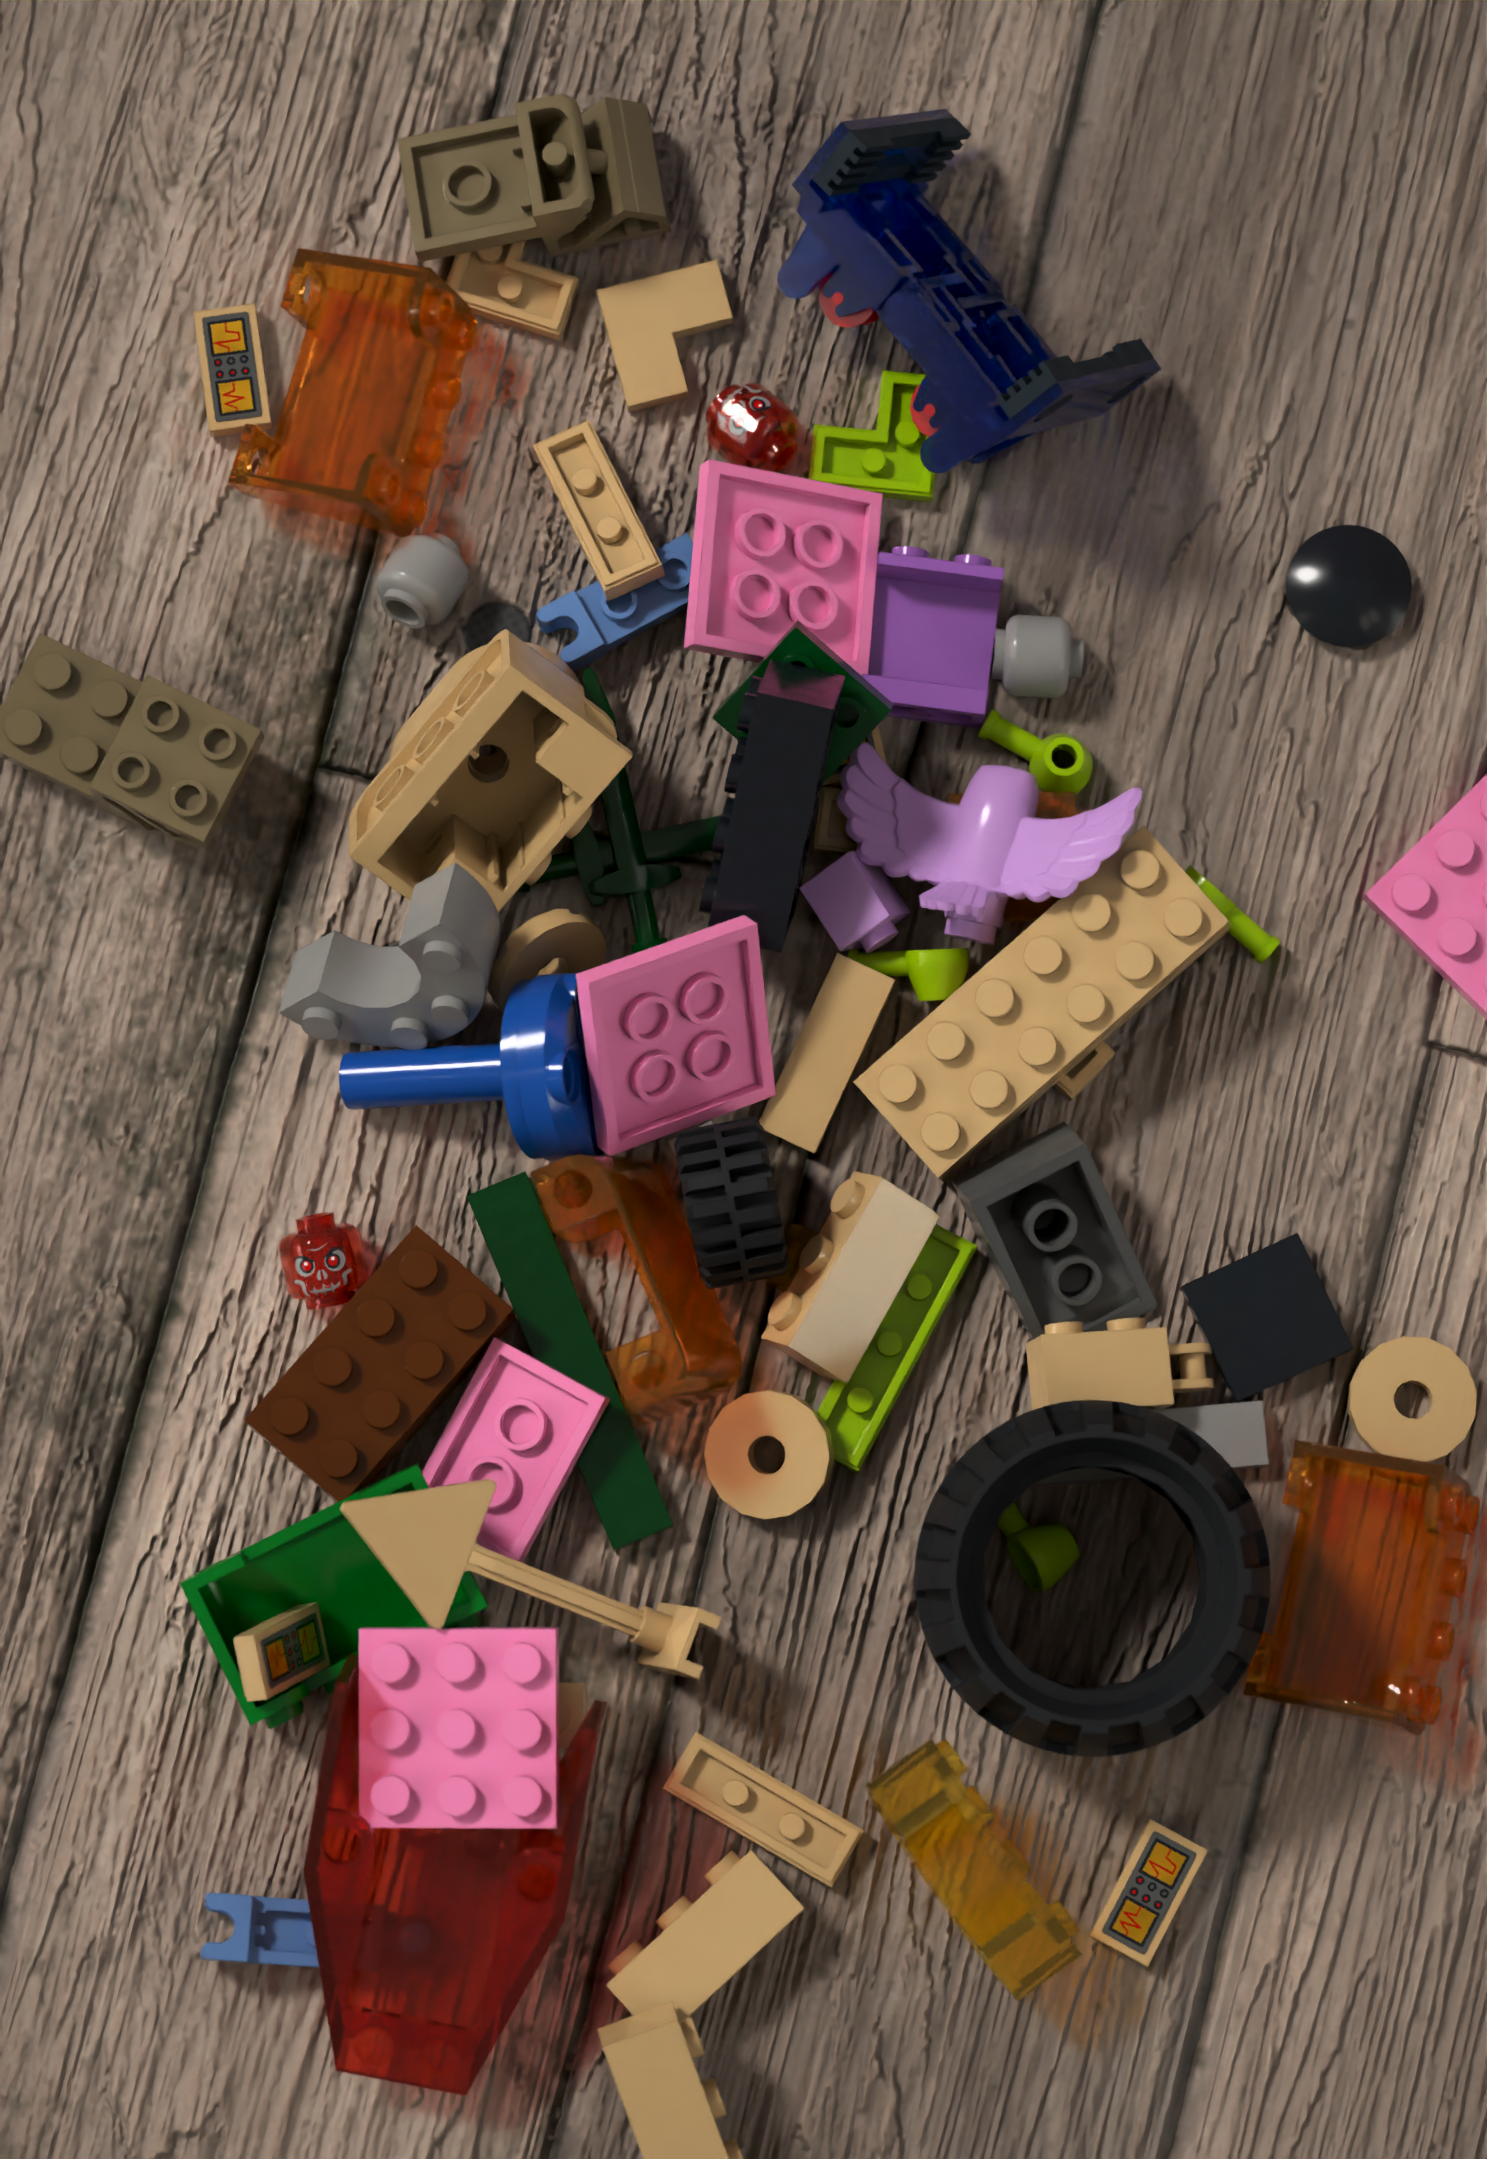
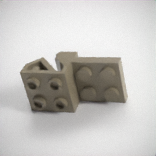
(536, 176)
(126, 742)

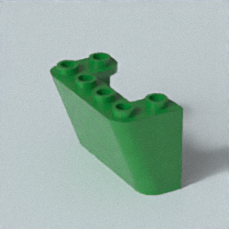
(311, 1563)

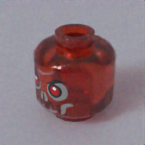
(752, 427)
(323, 1261)

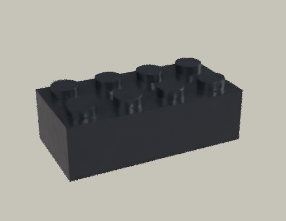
(776, 799)

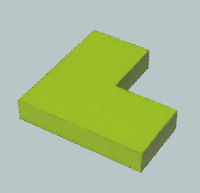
(881, 458)

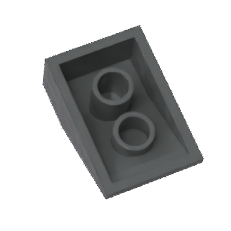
(1054, 1234)

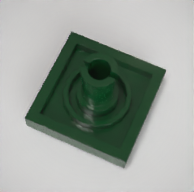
(860, 705)

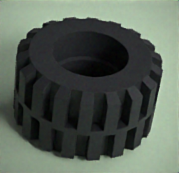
(731, 1202)

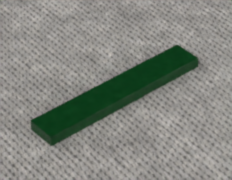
(564, 1340)

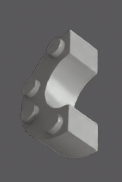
(405, 991)

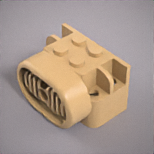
(496, 811)

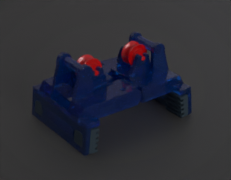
(893, 257)

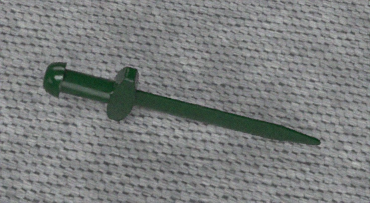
(592, 858)
(633, 876)

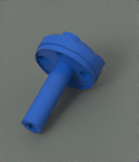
(533, 1068)

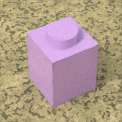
(855, 903)

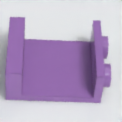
(934, 635)

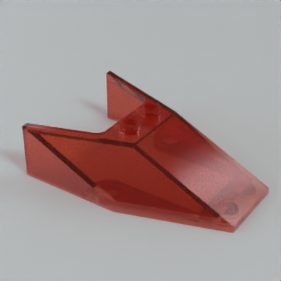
(431, 1927)

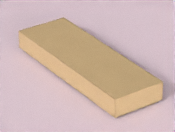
(598, 510)
(826, 1053)
(763, 1809)

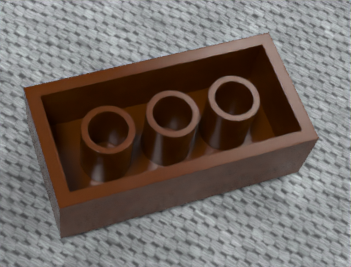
(381, 1367)

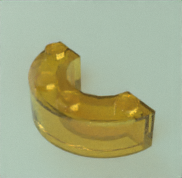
(968, 1869)

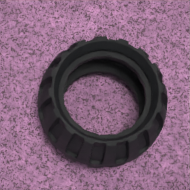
(1226, 1611)

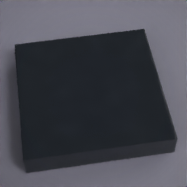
(1266, 1318)

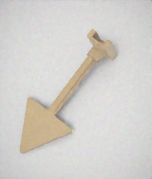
(430, 1541)

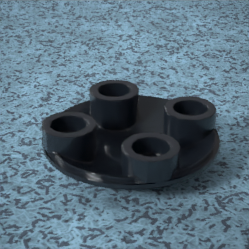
(1348, 586)

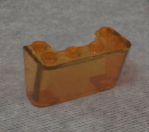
(364, 393)
(695, 1348)
(1367, 1588)

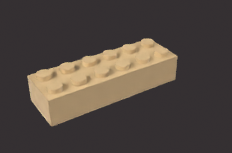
(1043, 1004)

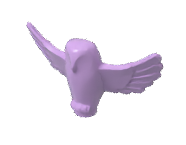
(977, 848)

